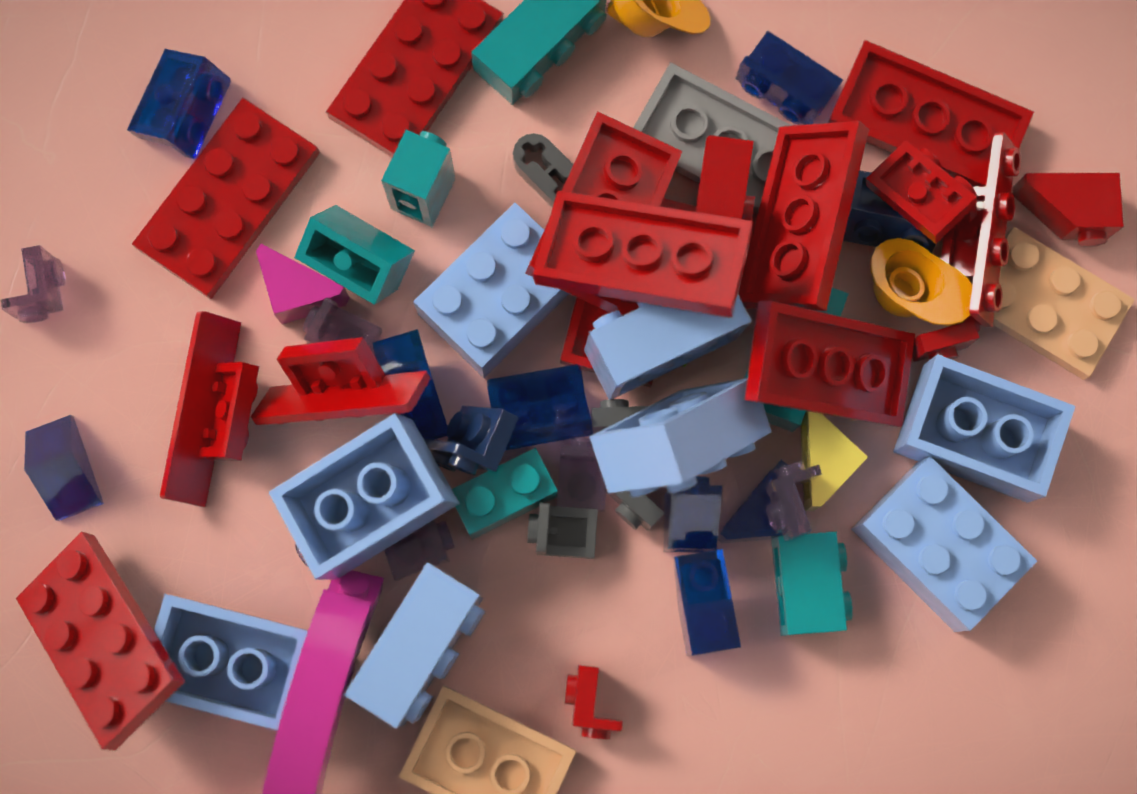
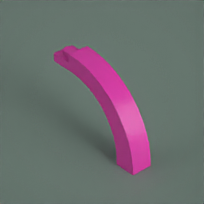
(319, 685)

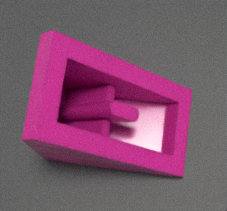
(294, 287)

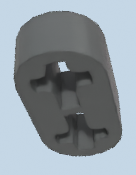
(533, 174)

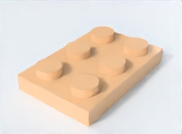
(1057, 305)
(483, 752)

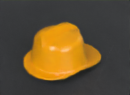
(653, 16)
(919, 284)

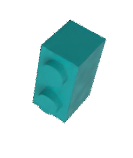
(419, 176)
(354, 254)
(504, 494)
(811, 584)

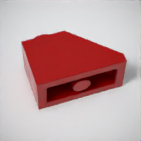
(1074, 204)

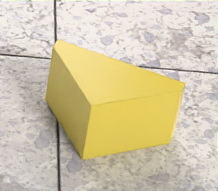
(833, 452)

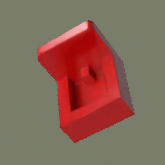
(946, 340)
(582, 694)

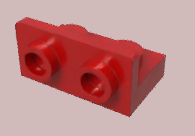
(923, 191)

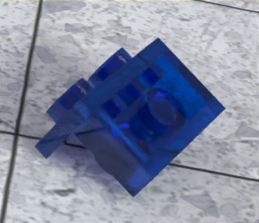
(787, 80)
(180, 102)
(548, 405)

